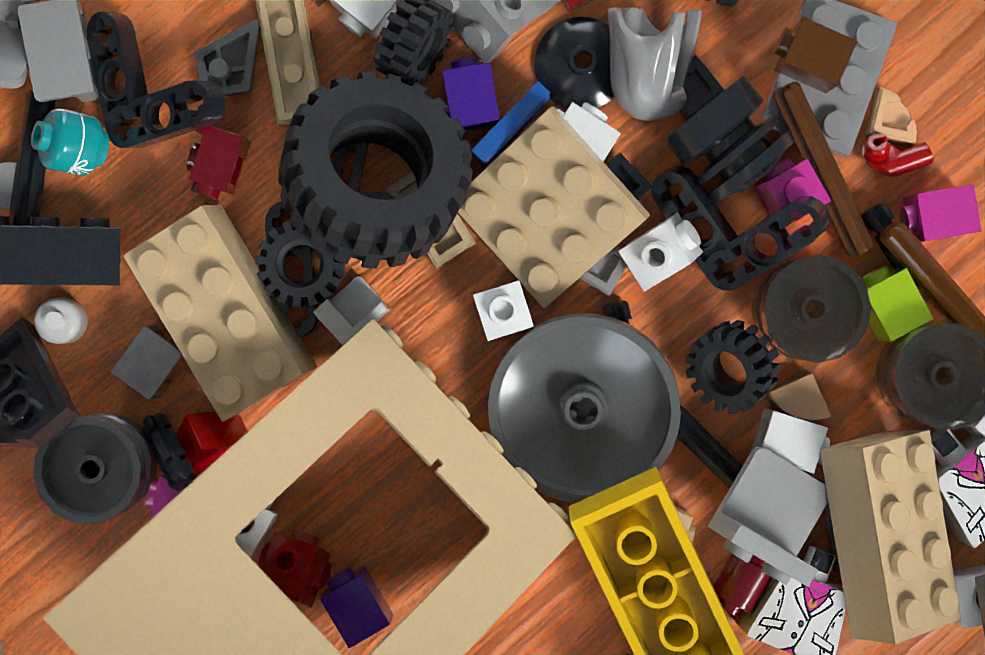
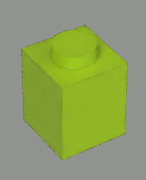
(894, 303)

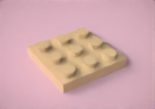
(550, 207)

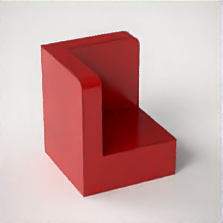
(208, 438)

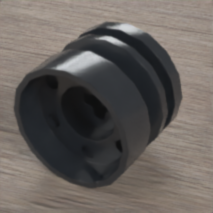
(730, 140)

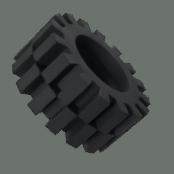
(413, 40)
(277, 281)
(748, 350)

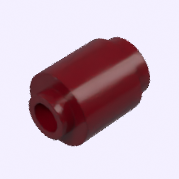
(741, 585)

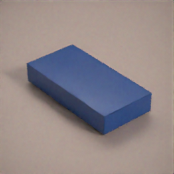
(511, 124)

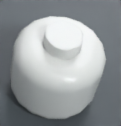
(61, 320)

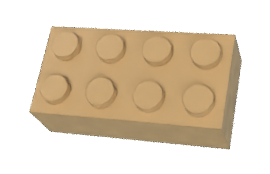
(219, 311)
(890, 535)

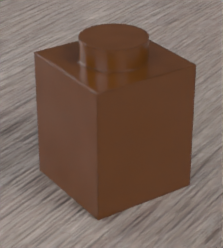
(813, 54)

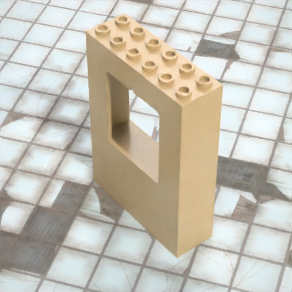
(196, 592)

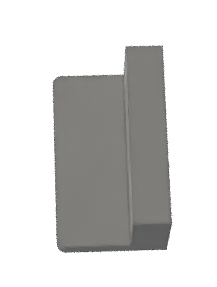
(58, 50)

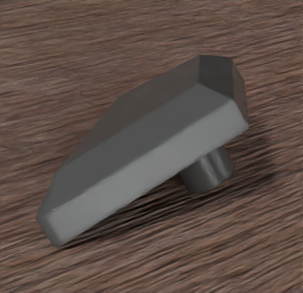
(231, 60)

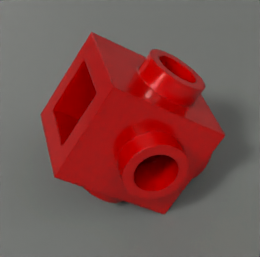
(296, 565)

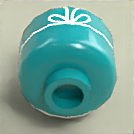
(70, 142)

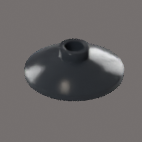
(556, 64)

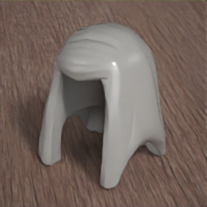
(650, 64)

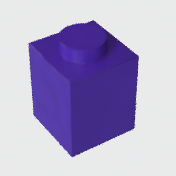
(471, 94)
(355, 605)

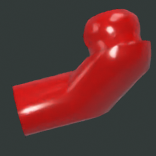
(893, 161)

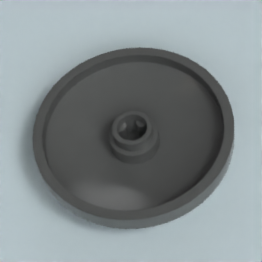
(584, 405)

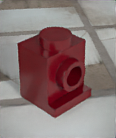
(217, 161)

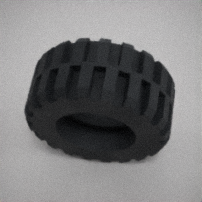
(384, 115)

